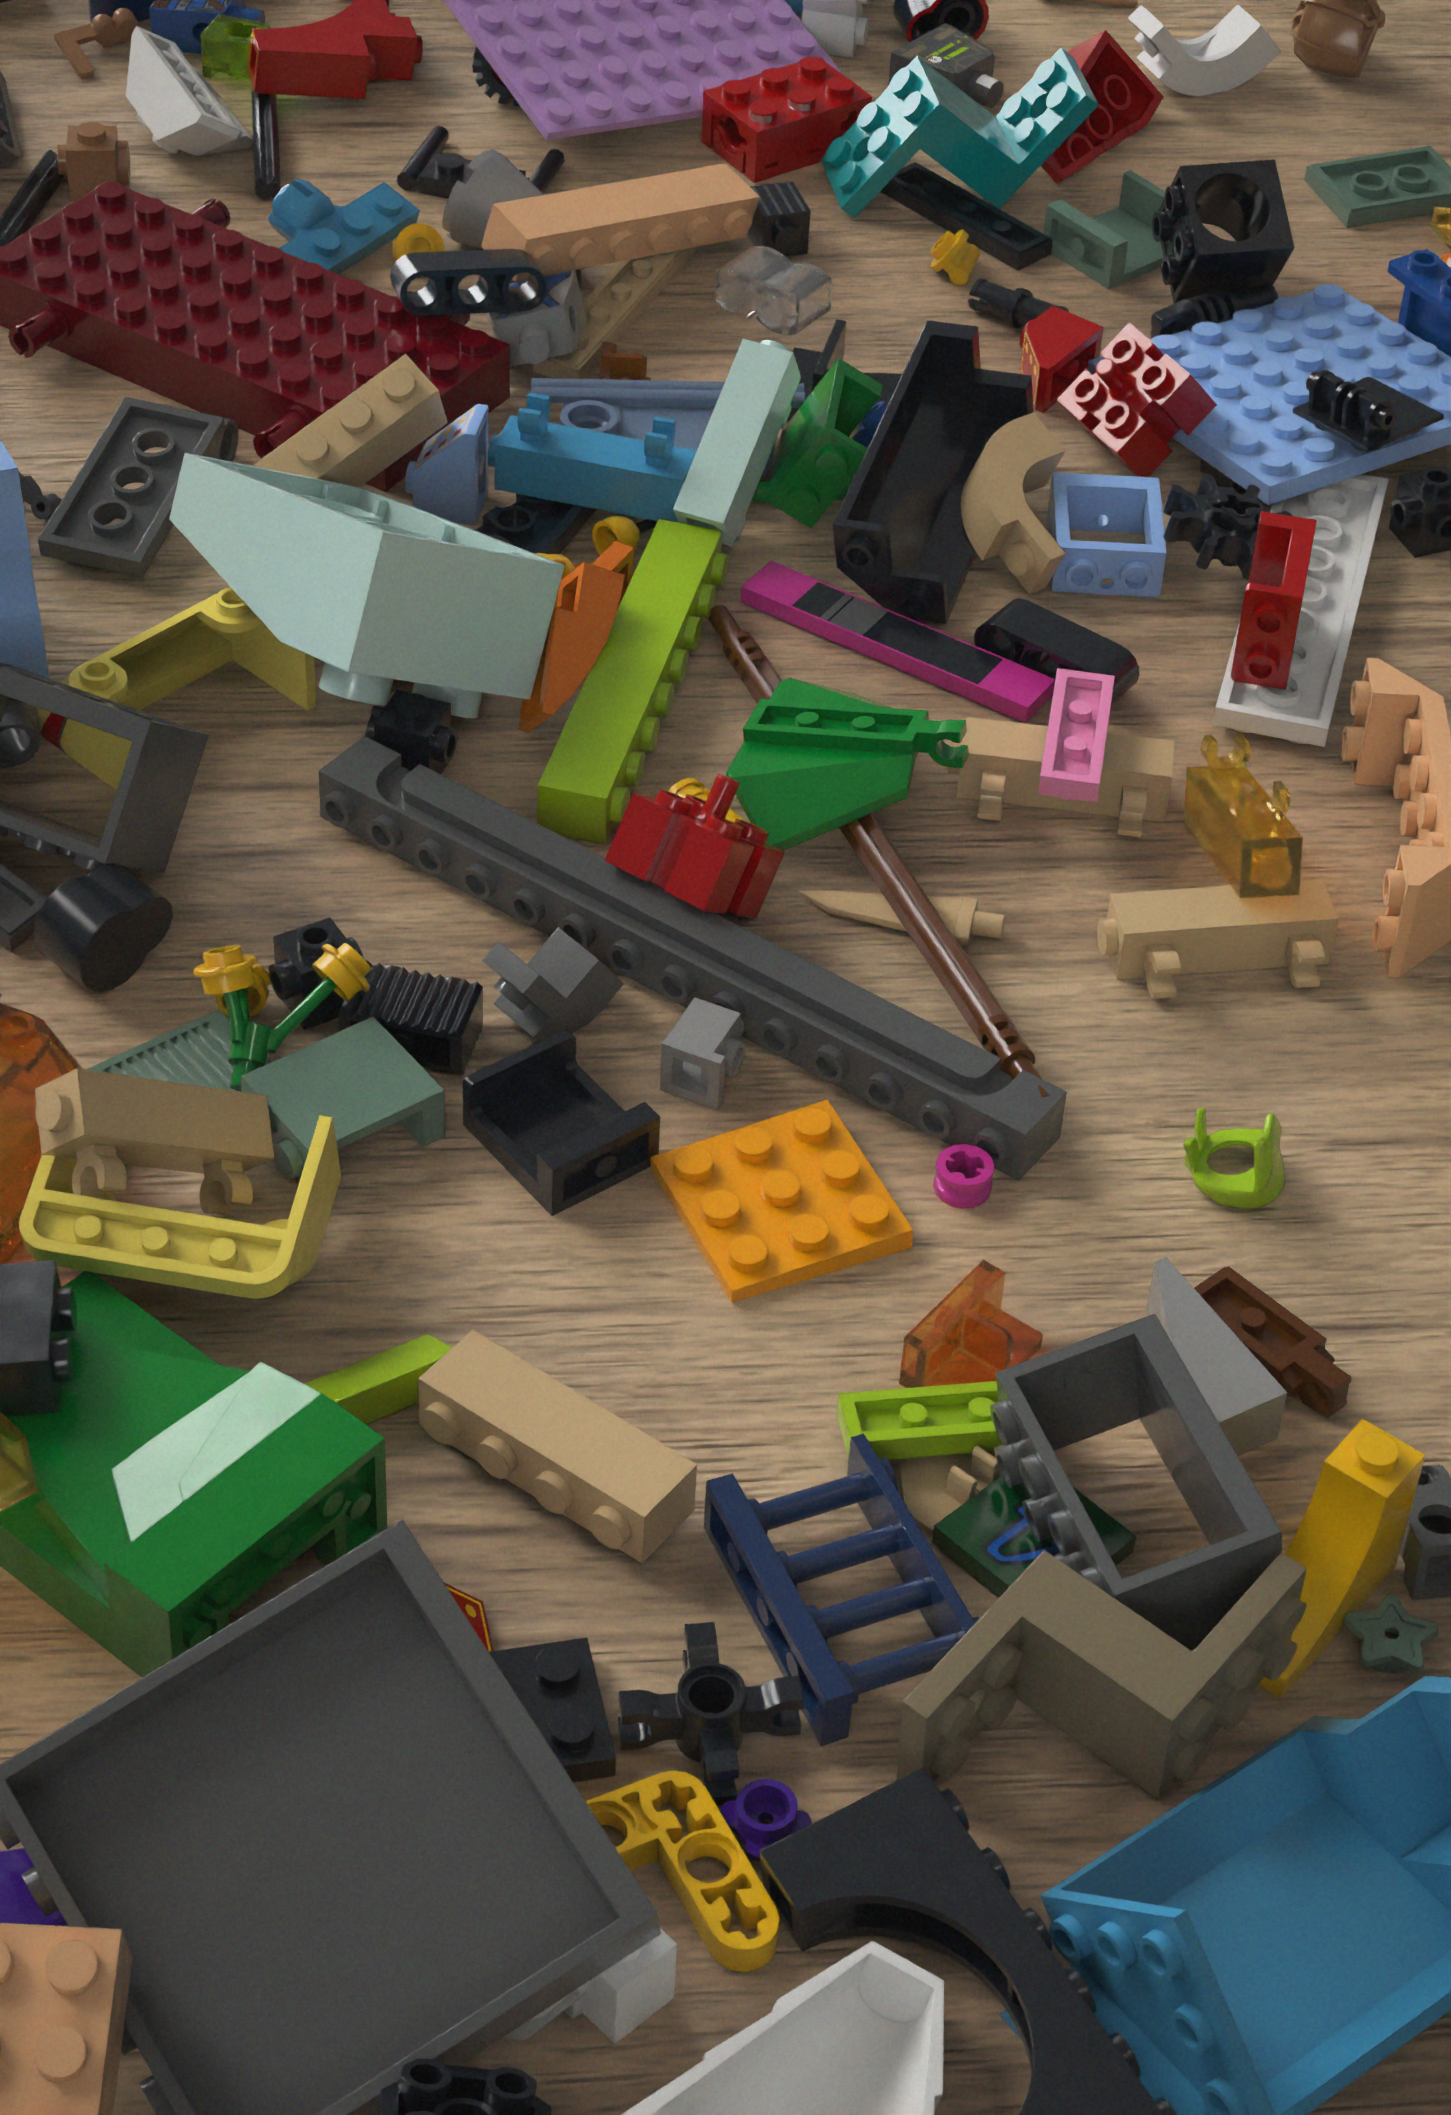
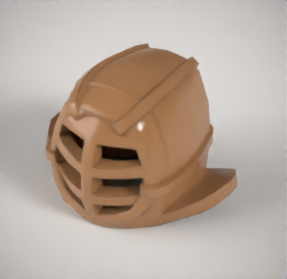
(1336, 34)

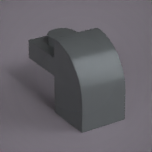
(556, 989)

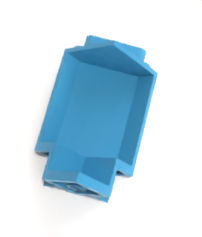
(1278, 1915)

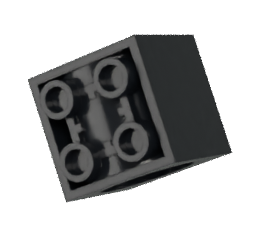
(1243, 202)

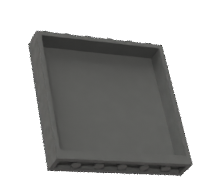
(324, 1847)

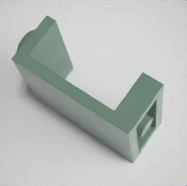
(1113, 244)
(355, 1078)

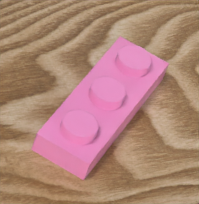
(1076, 735)

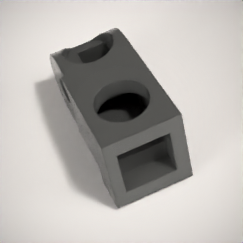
(1428, 1536)

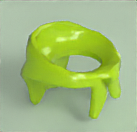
(1244, 1190)

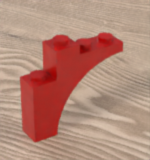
(335, 53)

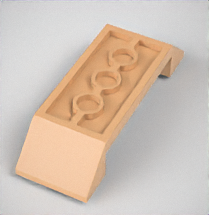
(1405, 743)

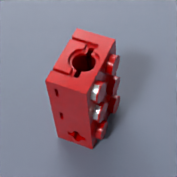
(780, 117)

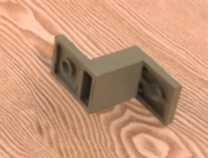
(1101, 1674)

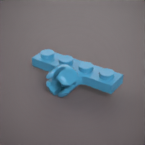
(336, 234)

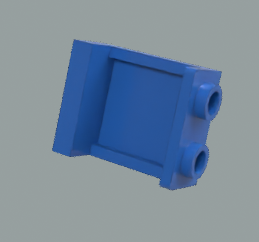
(1425, 297)

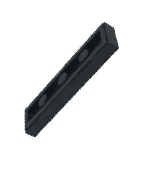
(959, 209)

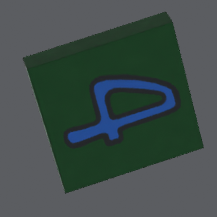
(996, 1544)

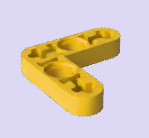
(657, 1837)

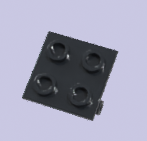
(1363, 411)

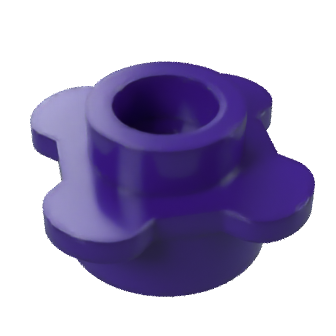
(768, 1801)

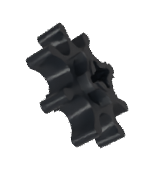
(1216, 522)

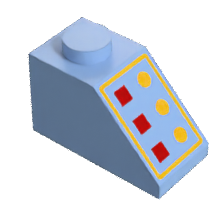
(453, 469)

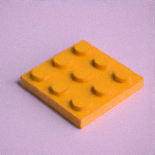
(781, 1201)

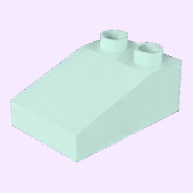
(372, 583)

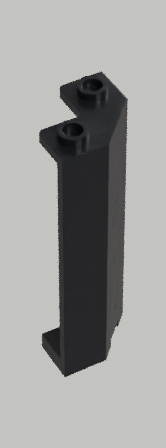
(902, 514)

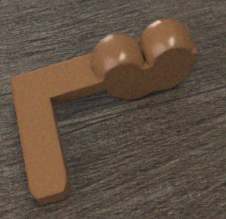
(103, 30)

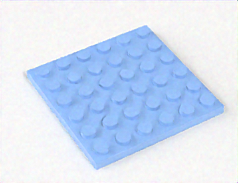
(1259, 373)

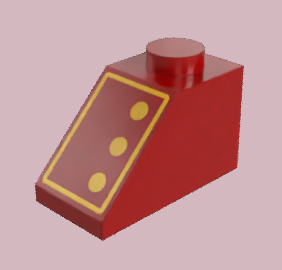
(1057, 352)

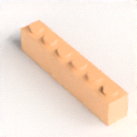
(624, 219)

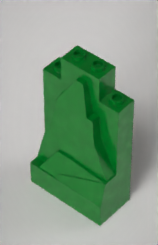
(179, 1484)

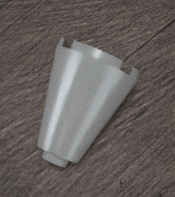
(471, 203)

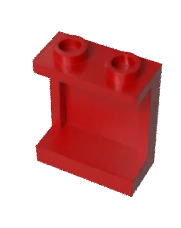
(1273, 600)

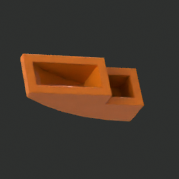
(574, 639)

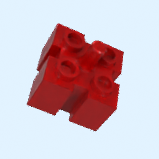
(1136, 401)
(696, 850)

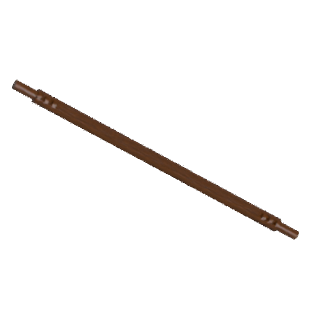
(898, 885)

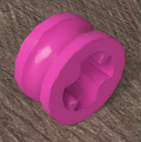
(963, 1176)

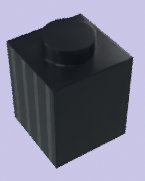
(781, 219)

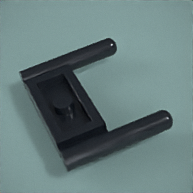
(439, 172)

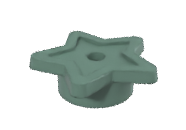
(1385, 1653)

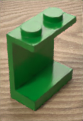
(815, 446)

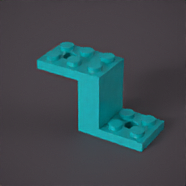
(953, 129)

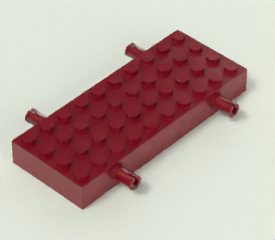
(226, 318)

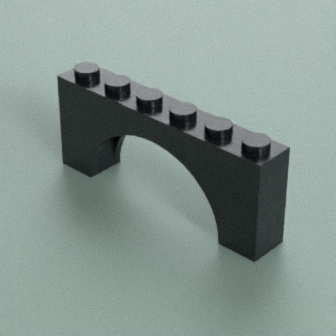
(914, 1874)

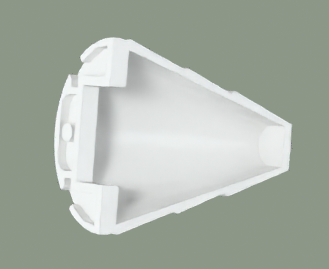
(839, 2044)

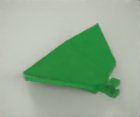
(830, 758)

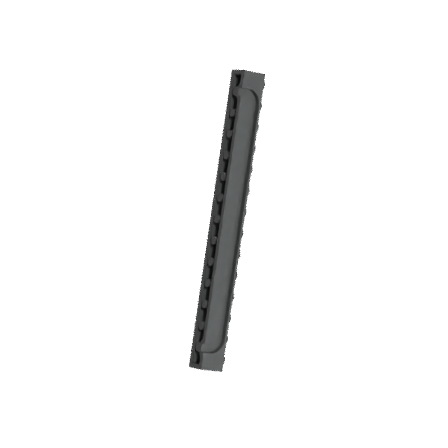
(690, 953)

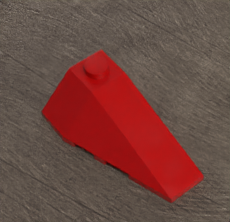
(1124, 107)

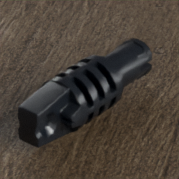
(1210, 307)

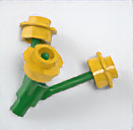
(243, 992)

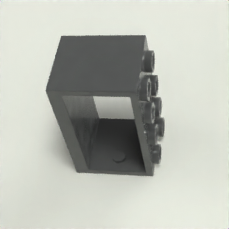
(149, 793)
(1099, 1387)

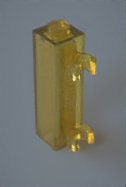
(1242, 824)

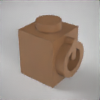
(93, 157)

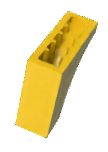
(1349, 1537)

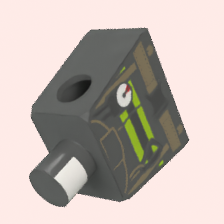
(956, 58)

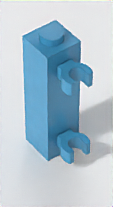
(590, 465)

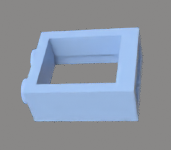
(1107, 505)

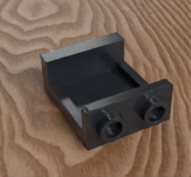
(557, 1124)

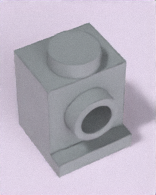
(702, 1053)

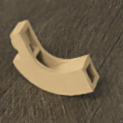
(994, 503)

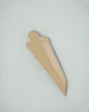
(957, 913)

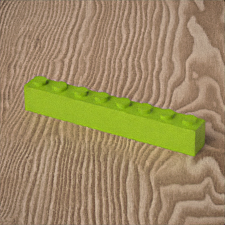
(632, 683)

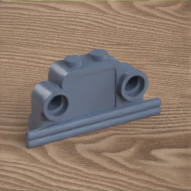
(630, 405)

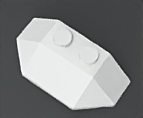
(178, 100)

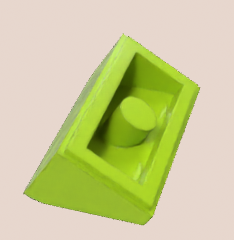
(382, 1381)

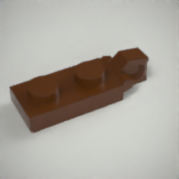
(1279, 1340)

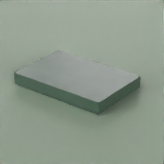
(1383, 185)

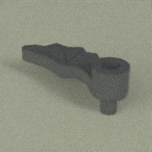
(41, 504)

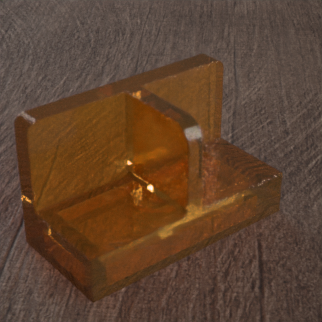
(967, 1335)

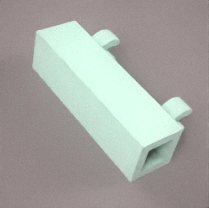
(739, 438)

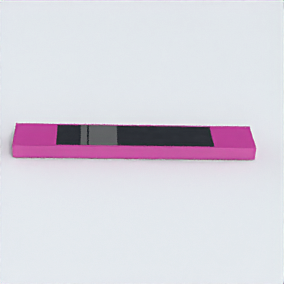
(898, 641)

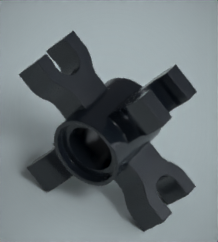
(710, 1712)

